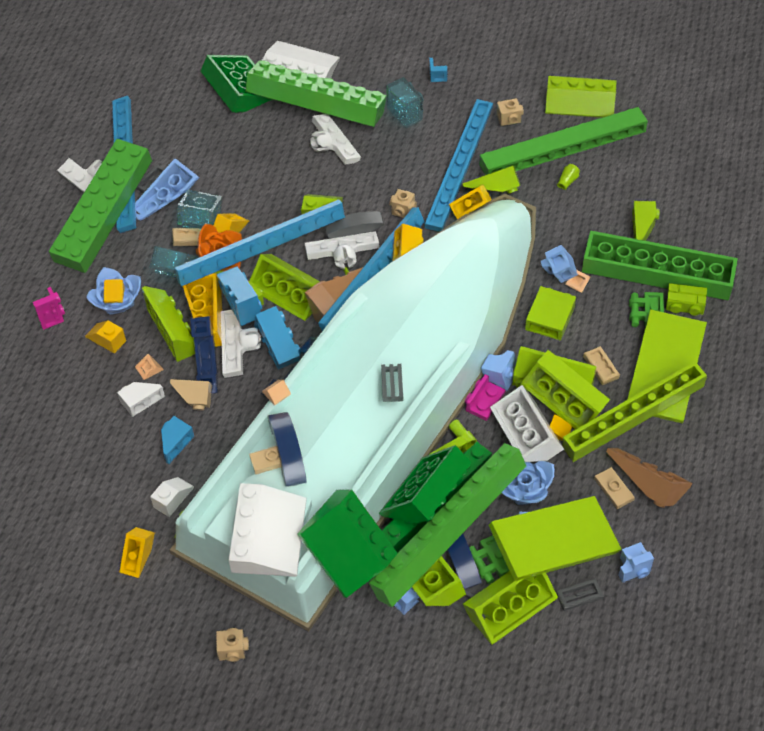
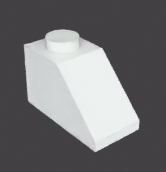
(140, 396)
(170, 495)

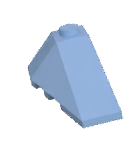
(168, 186)

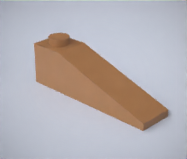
(325, 294)
(657, 485)

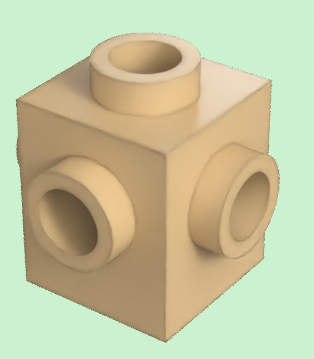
(509, 112)
(402, 203)
(231, 644)

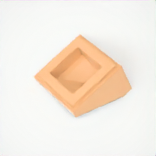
(578, 282)
(150, 367)

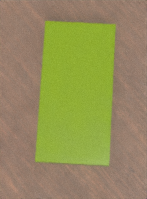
(667, 347)
(554, 538)

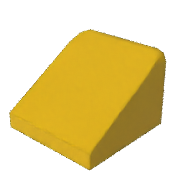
(114, 291)
(560, 427)

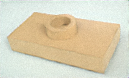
(185, 236)
(605, 369)
(265, 460)
(614, 488)

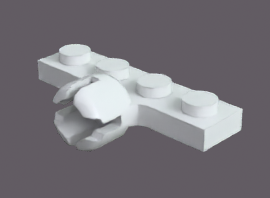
(332, 138)
(78, 176)
(342, 248)
(236, 342)

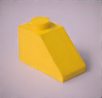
(470, 201)
(230, 222)
(406, 239)
(107, 335)
(136, 551)

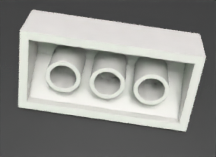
(526, 426)

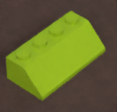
(580, 96)
(283, 284)
(169, 322)
(529, 357)
(564, 391)
(509, 604)

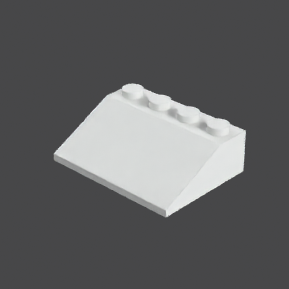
(302, 59)
(266, 531)

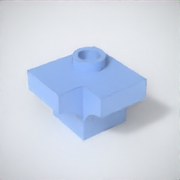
(559, 263)
(500, 369)
(636, 562)

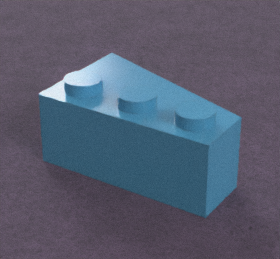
(239, 295)
(277, 337)

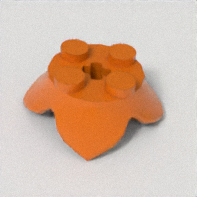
(211, 240)

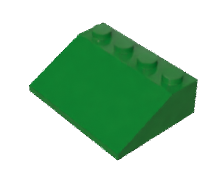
(229, 79)
(427, 486)
(347, 542)

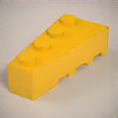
(206, 300)

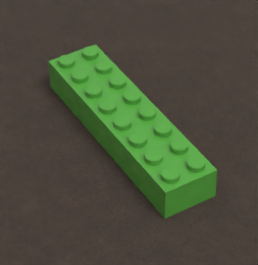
(316, 93)
(100, 206)
(658, 264)

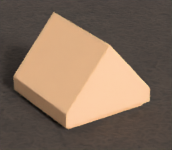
(277, 392)

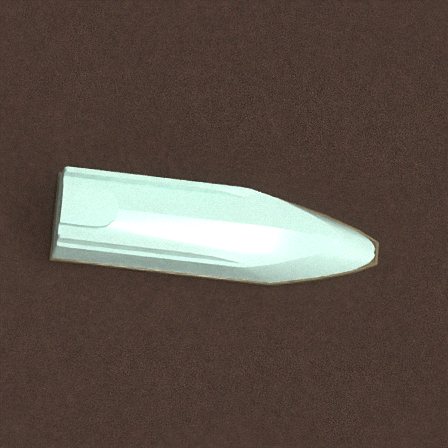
(432, 314)

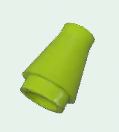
(569, 175)

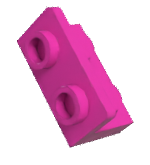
(49, 310)
(483, 398)

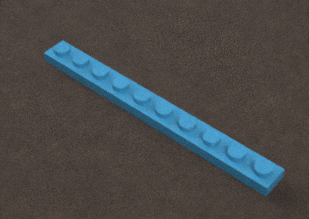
(123, 130)
(459, 165)
(259, 242)
(379, 261)

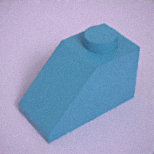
(175, 437)

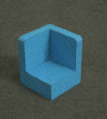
(437, 73)

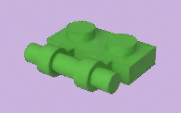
(651, 301)
(492, 552)

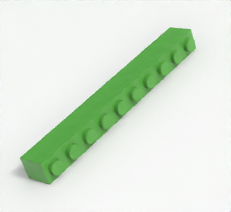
(565, 142)
(447, 525)

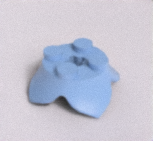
(132, 287)
(537, 480)

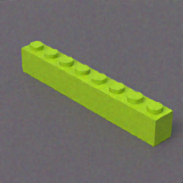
(634, 411)

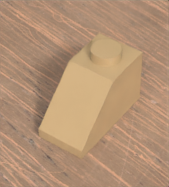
(194, 392)

